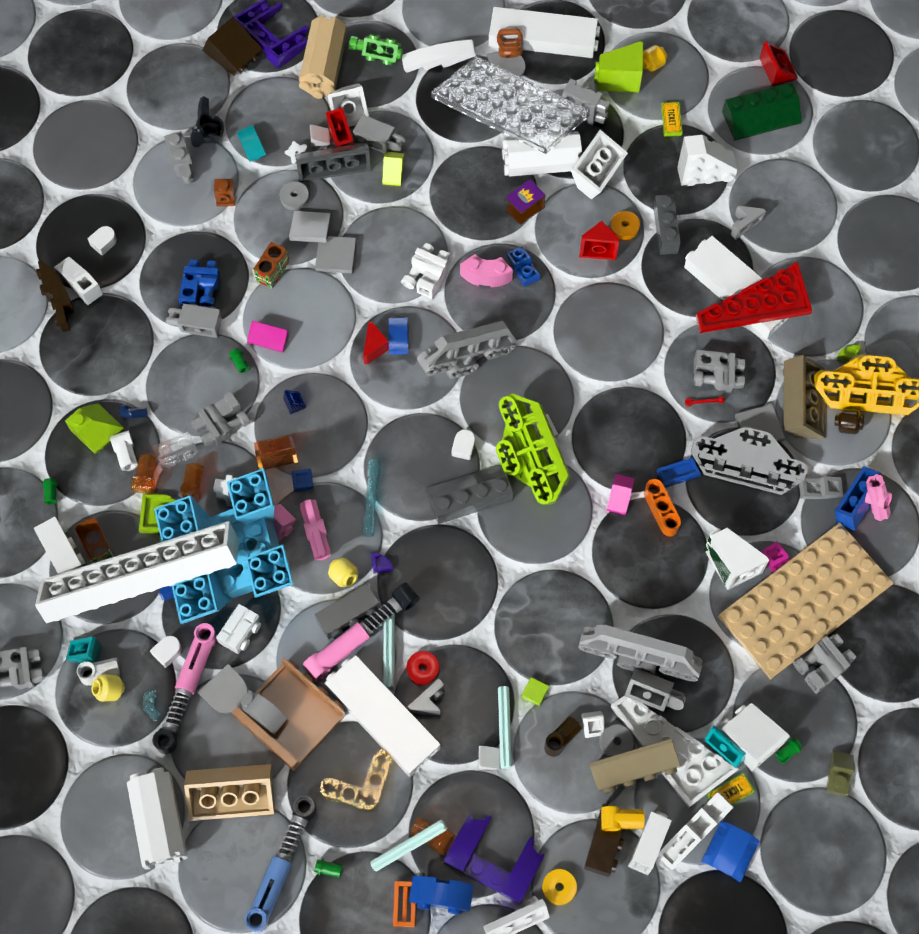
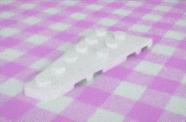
(699, 769)

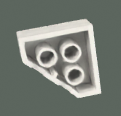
(705, 162)

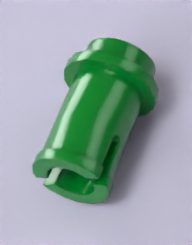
(237, 357)
(50, 490)
(788, 750)
(328, 868)

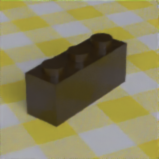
(603, 850)

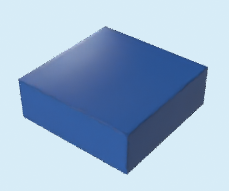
(302, 480)

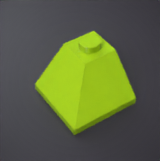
(93, 426)

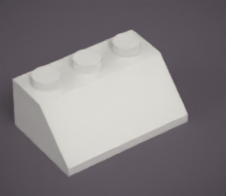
(597, 164)

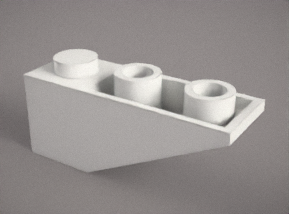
(79, 280)

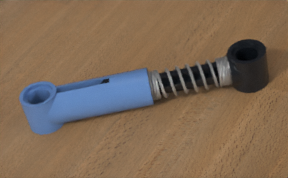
(279, 867)

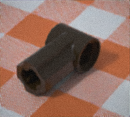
(563, 735)

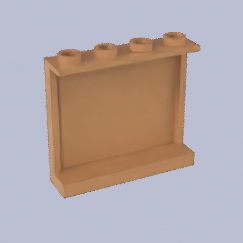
(308, 713)

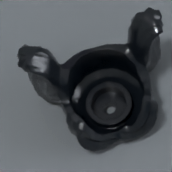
(206, 126)

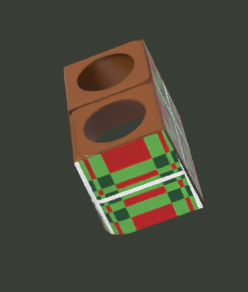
(277, 268)
(84, 528)

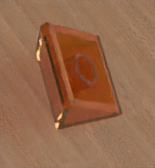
(275, 452)

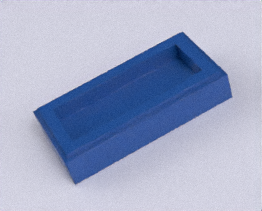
(678, 472)

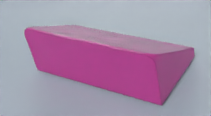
(267, 336)

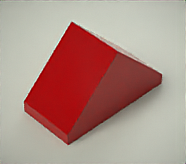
(339, 127)
(375, 344)

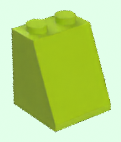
(620, 69)

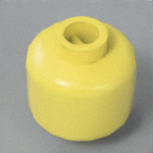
(343, 572)
(107, 687)

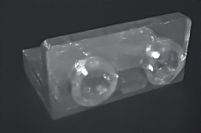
(175, 450)

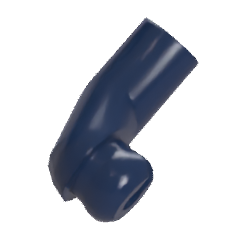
(126, 412)

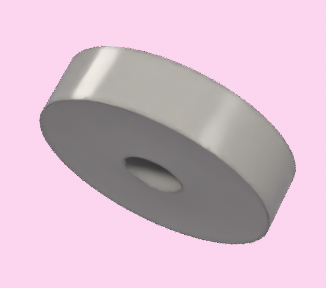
(291, 189)
(616, 731)

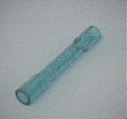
(369, 519)

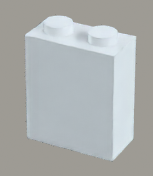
(650, 842)

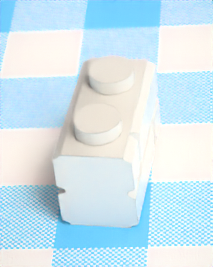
(238, 629)

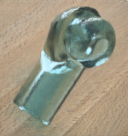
(148, 704)

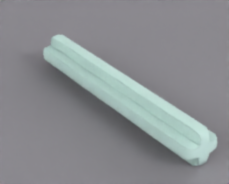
(389, 653)
(504, 727)
(408, 845)

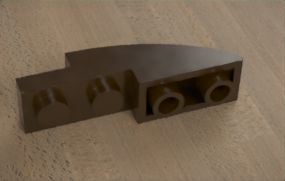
(56, 294)

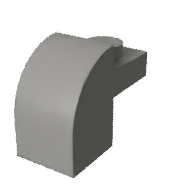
(262, 711)

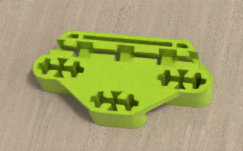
(526, 449)

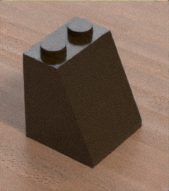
(232, 47)

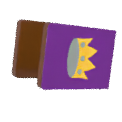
(525, 202)

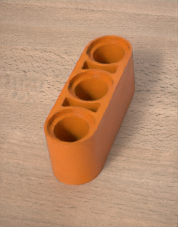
(662, 516)

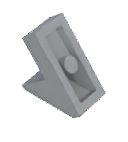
(747, 219)
(423, 704)

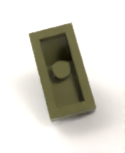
(840, 773)

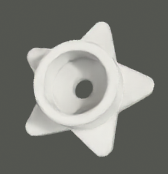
(293, 148)

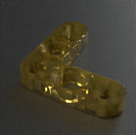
(367, 790)

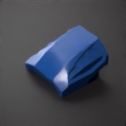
(730, 850)

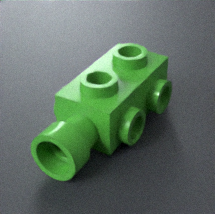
(382, 51)

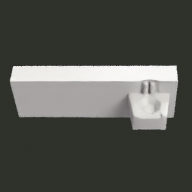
(531, 914)

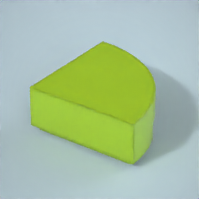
(849, 352)

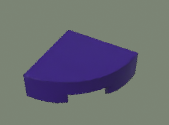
(380, 563)

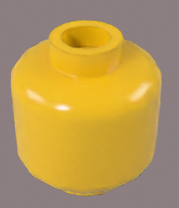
(654, 58)

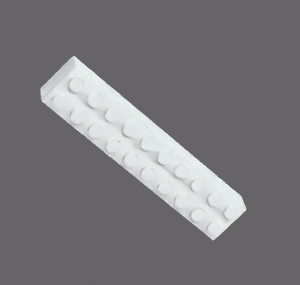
(138, 572)

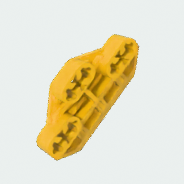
(876, 383)

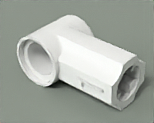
(123, 447)
(98, 668)

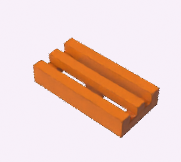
(404, 923)

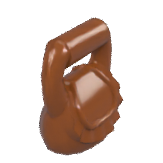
(512, 47)

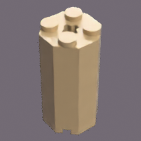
(323, 56)

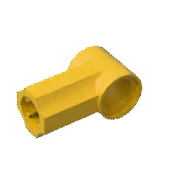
(615, 818)

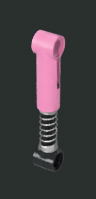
(321, 663)
(186, 686)

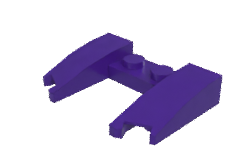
(278, 51)
(511, 885)

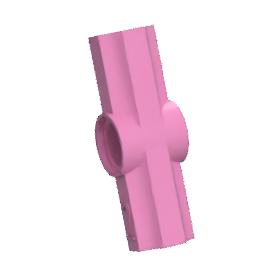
(878, 497)
(315, 529)

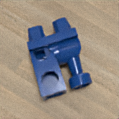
(196, 279)

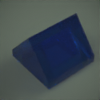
(293, 401)

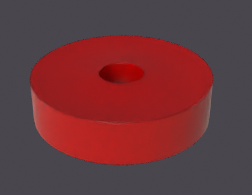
(419, 659)

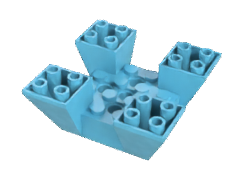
(252, 519)

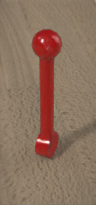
(688, 402)

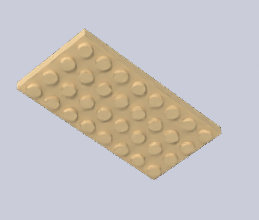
(805, 600)

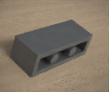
(666, 224)
(347, 611)

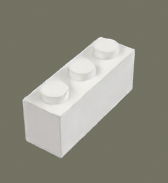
(58, 546)

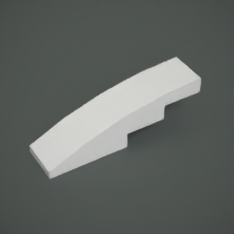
(439, 54)
(695, 830)

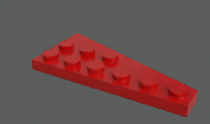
(764, 301)

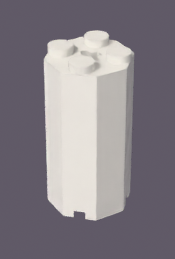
(525, 160)
(156, 819)

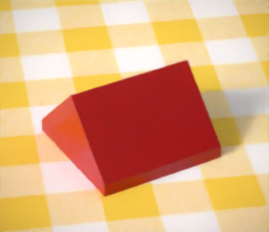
(777, 64)
(599, 243)

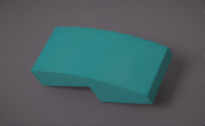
(251, 143)

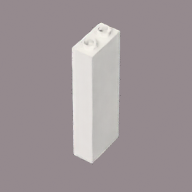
(547, 31)
(725, 275)
(382, 715)

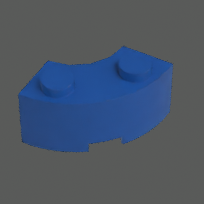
(433, 892)

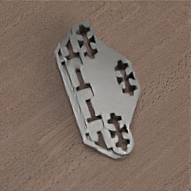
(458, 350)
(749, 456)
(641, 652)

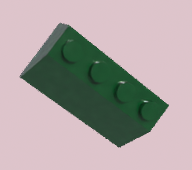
(762, 111)

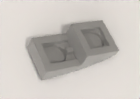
(821, 488)

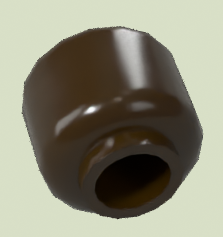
(849, 421)

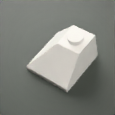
(351, 100)

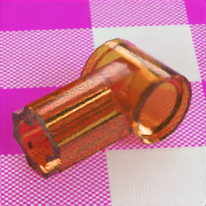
(144, 479)
(192, 480)
(439, 843)

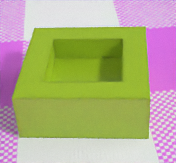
(535, 691)

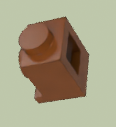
(224, 192)

